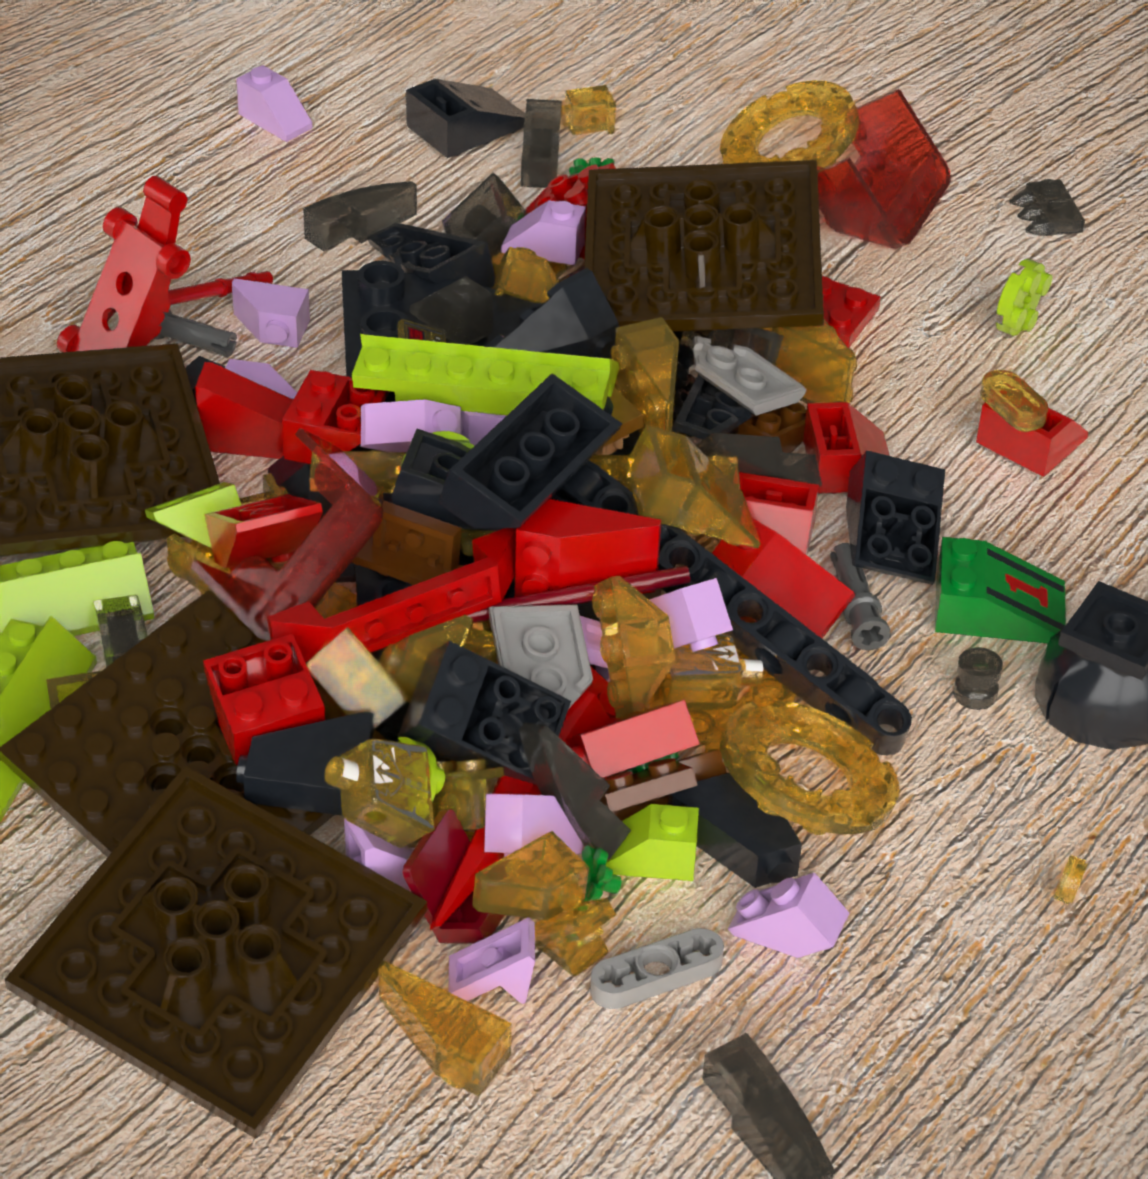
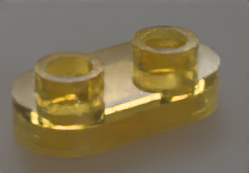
(1014, 400)

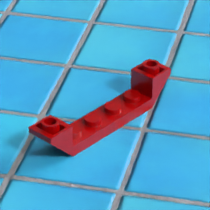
(412, 608)

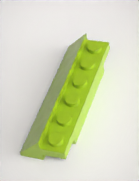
(474, 376)
(68, 584)
(27, 659)

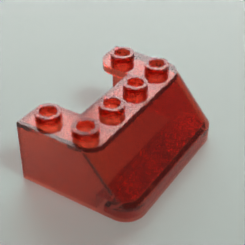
(892, 181)
(356, 512)

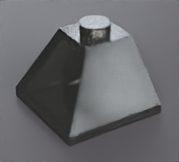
(486, 214)

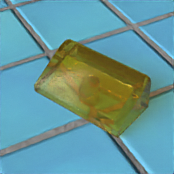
(356, 678)

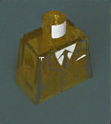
(710, 676)
(385, 789)

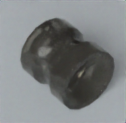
(978, 678)

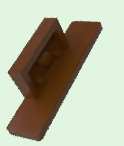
(411, 546)
(635, 791)

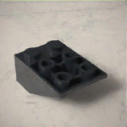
(459, 115)
(895, 516)
(475, 710)

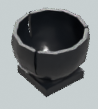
(1097, 672)

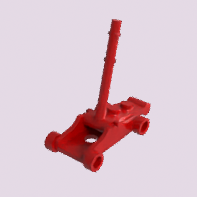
(140, 274)

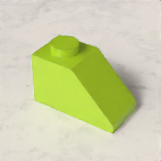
(187, 513)
(659, 844)

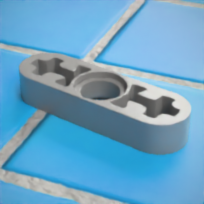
(645, 985)

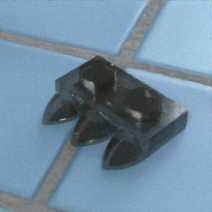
(1049, 208)

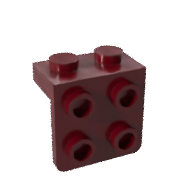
(430, 873)

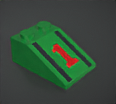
(995, 594)

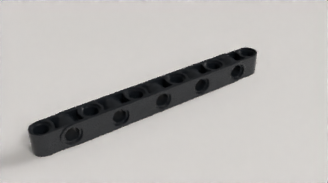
(777, 637)

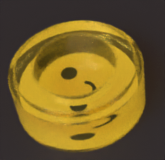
(1070, 880)

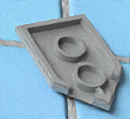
(745, 376)
(543, 646)

